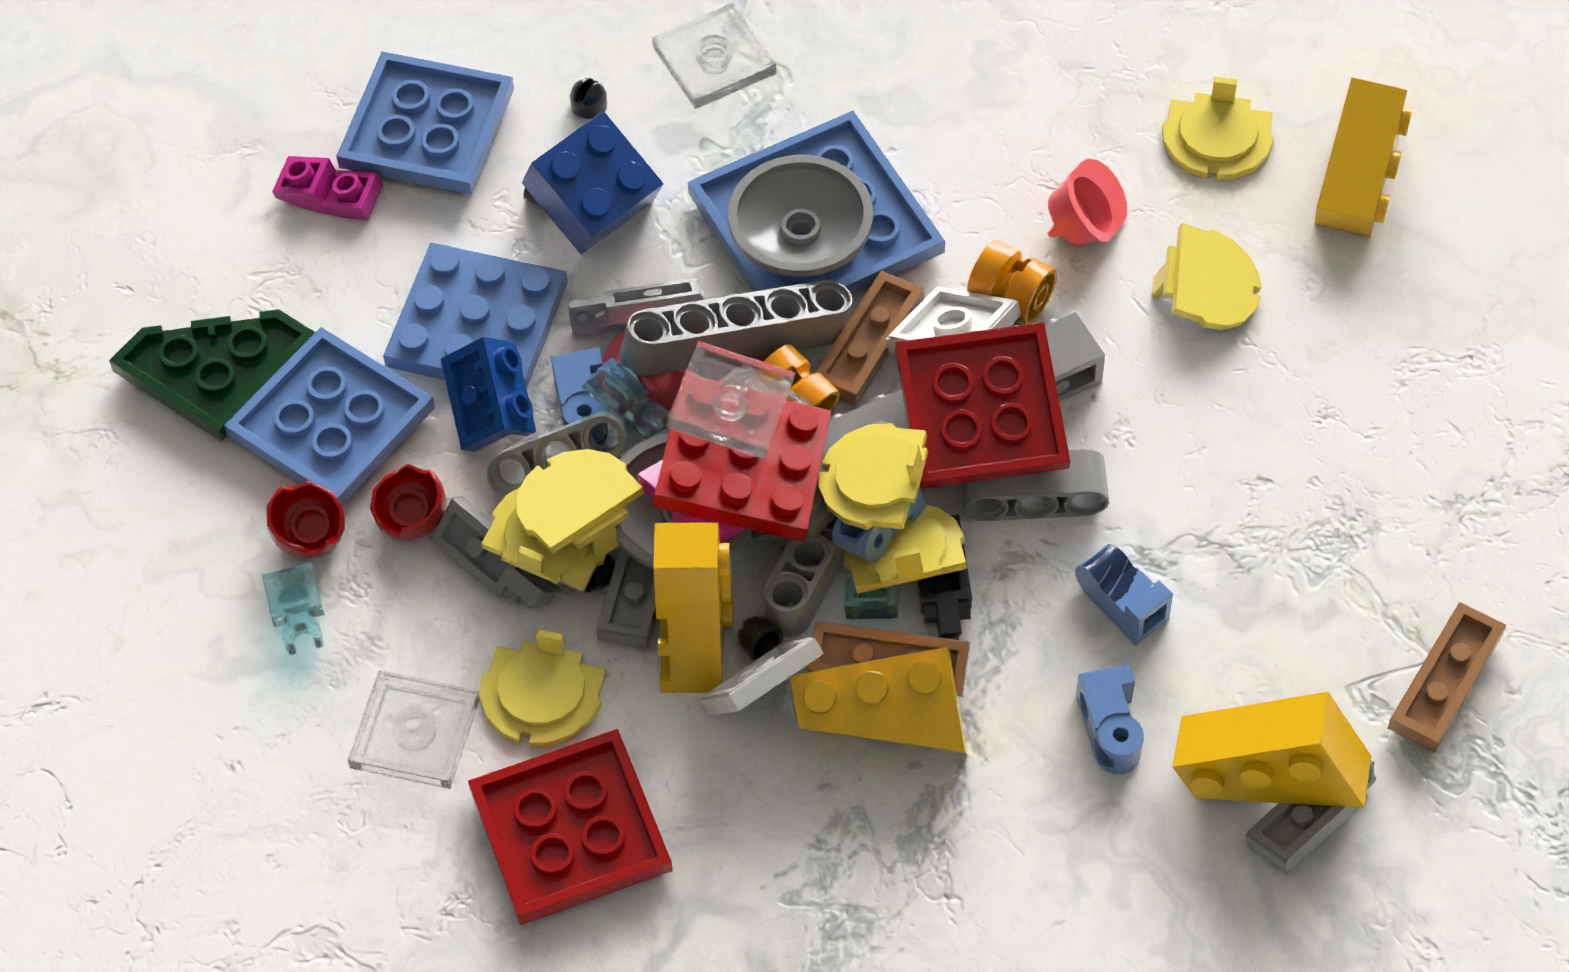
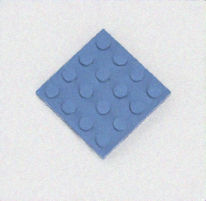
(900, 228)

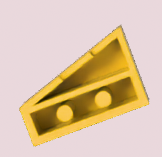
(1363, 157)
(691, 604)
(886, 699)
(1274, 754)

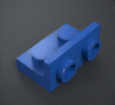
(487, 393)

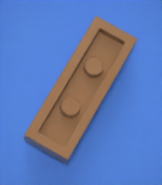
(862, 342)
(856, 644)
(1447, 677)

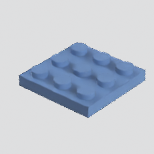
(426, 122)
(470, 297)
(330, 416)

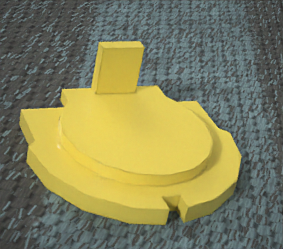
(1217, 133)
(1208, 279)
(874, 475)
(577, 500)
(526, 552)
(917, 552)
(541, 692)

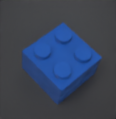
(592, 182)

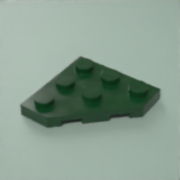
(212, 365)

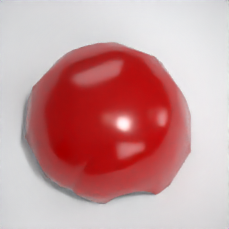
(408, 503)
(305, 520)

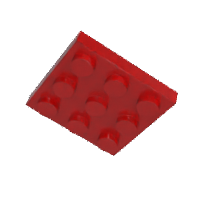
(983, 404)
(743, 489)
(569, 826)

